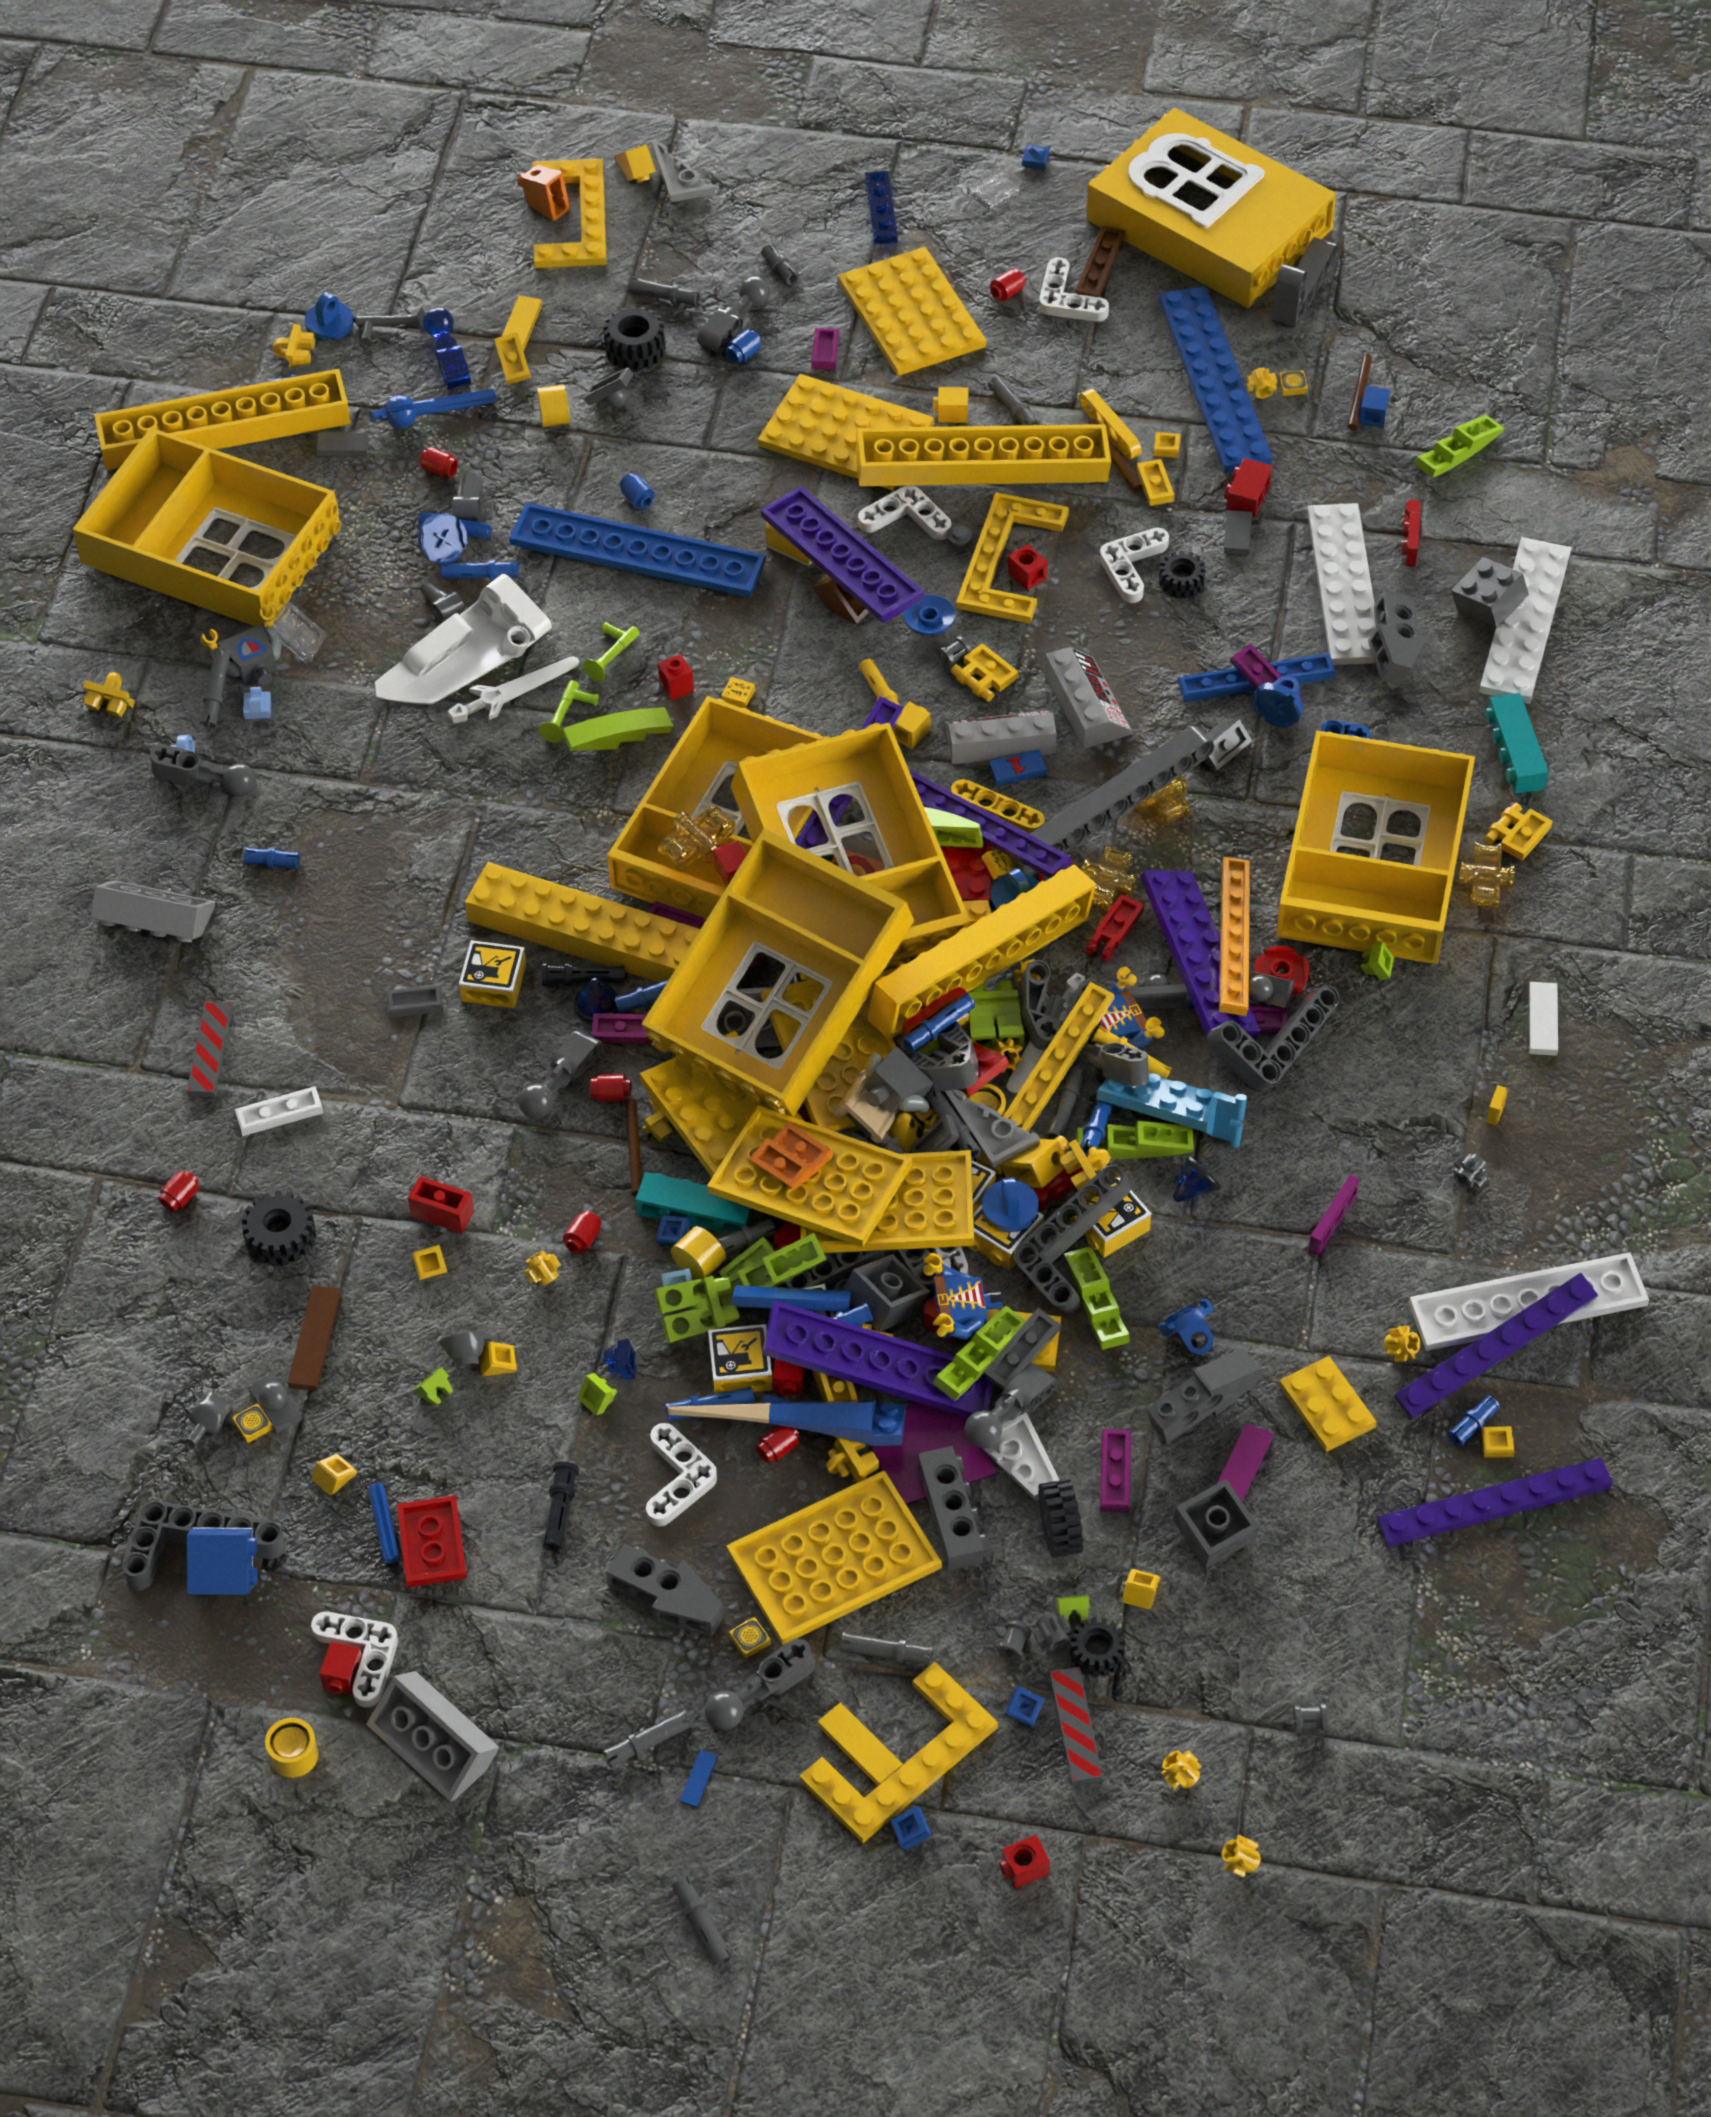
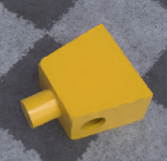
(1037, 1164)

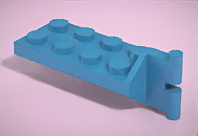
(1182, 1104)

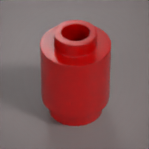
(1007, 285)
(438, 463)
(610, 1088)
(178, 1191)
(582, 1232)
(777, 1443)

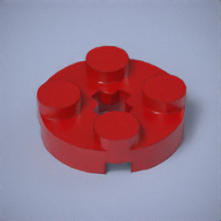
(1284, 958)

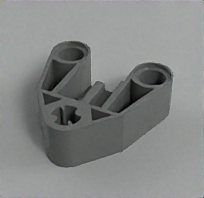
(1032, 997)
(954, 1065)

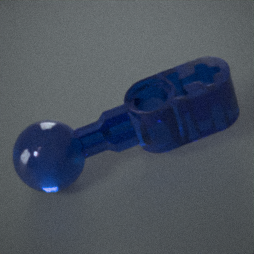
(439, 323)

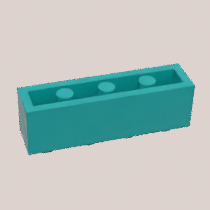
(1516, 743)
(684, 1198)

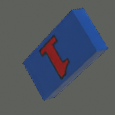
(1017, 767)

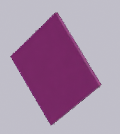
(925, 1431)

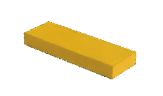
(523, 318)
(859, 1744)

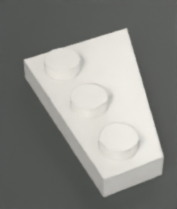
(1023, 1455)

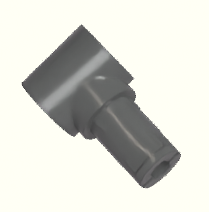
(442, 603)

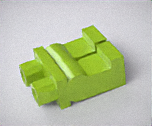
(996, 1008)
(703, 1304)

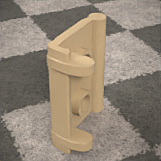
(874, 1119)

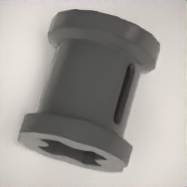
(948, 657)
(1014, 1640)
(1310, 1717)

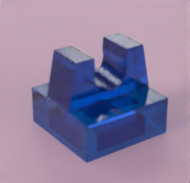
(621, 1359)

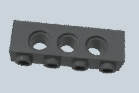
(957, 1550)

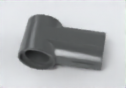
(467, 502)

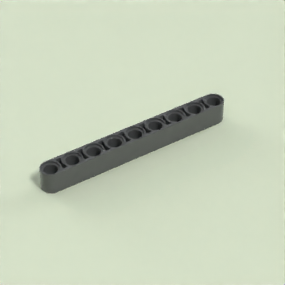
(1123, 792)

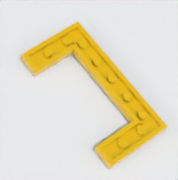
(593, 236)
(975, 590)
(867, 1815)

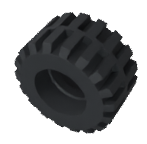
(634, 338)

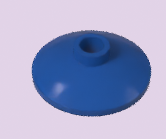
(930, 615)

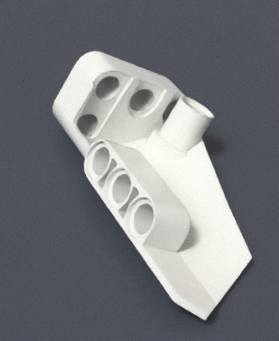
(466, 646)

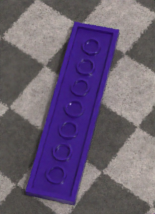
(842, 554)
(1192, 943)
(867, 1358)

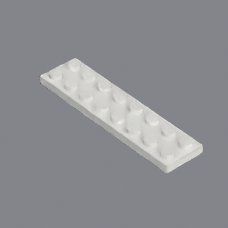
(1343, 581)
(1523, 636)
(1476, 1309)

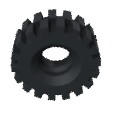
(283, 1244)
(1060, 1518)

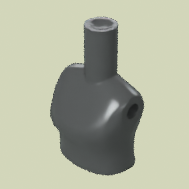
(208, 1417)

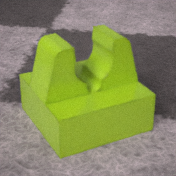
(1379, 961)
(434, 1381)
(596, 1394)
(1078, 1603)

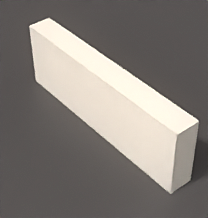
(1543, 1018)
(279, 1111)

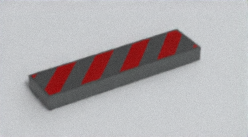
(209, 1049)
(1075, 1726)

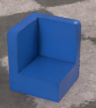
(1374, 406)

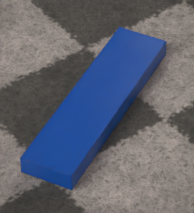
(802, 1298)

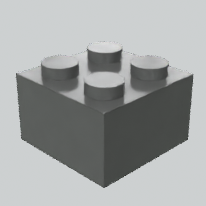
(1490, 592)
(888, 1290)
(1215, 1523)

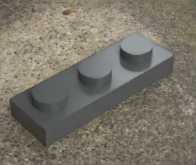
(1022, 1348)

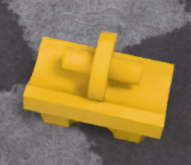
(1076, 1159)
(848, 1458)

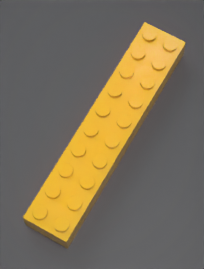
(230, 415)
(982, 455)
(578, 923)
(983, 948)

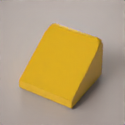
(429, 1262)
(497, 1359)
(332, 1473)
(1140, 1589)

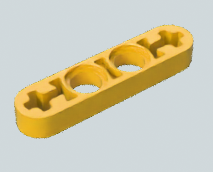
(1117, 431)
(999, 804)

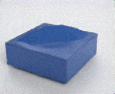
(1035, 156)
(672, 1229)
(1024, 1706)
(911, 1827)

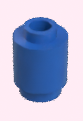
(743, 346)
(636, 491)

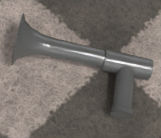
(369, 322)

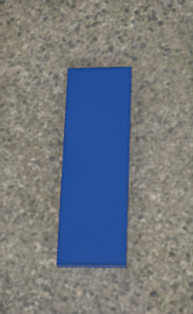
(698, 1778)

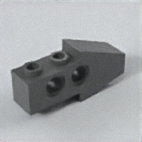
(1396, 638)
(1208, 1391)
(686, 1607)

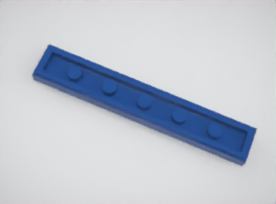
(1233, 682)

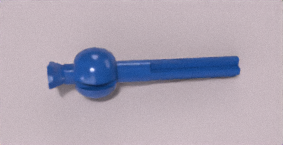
(402, 411)

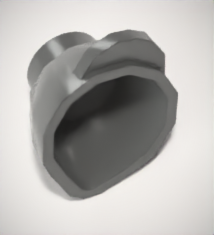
(465, 1348)

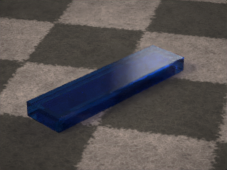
(881, 207)

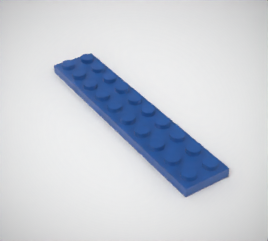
(1214, 377)
(638, 549)

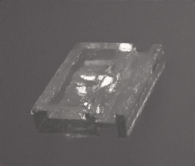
(996, 188)
(297, 632)

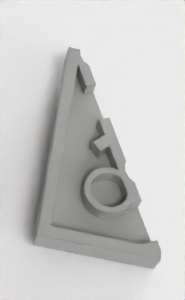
(678, 177)
(995, 1135)

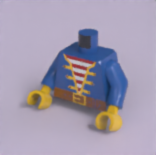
(1125, 1016)
(959, 1300)

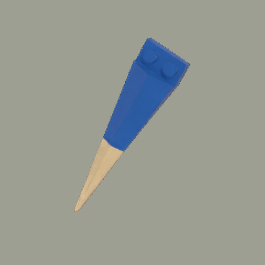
(848, 1419)

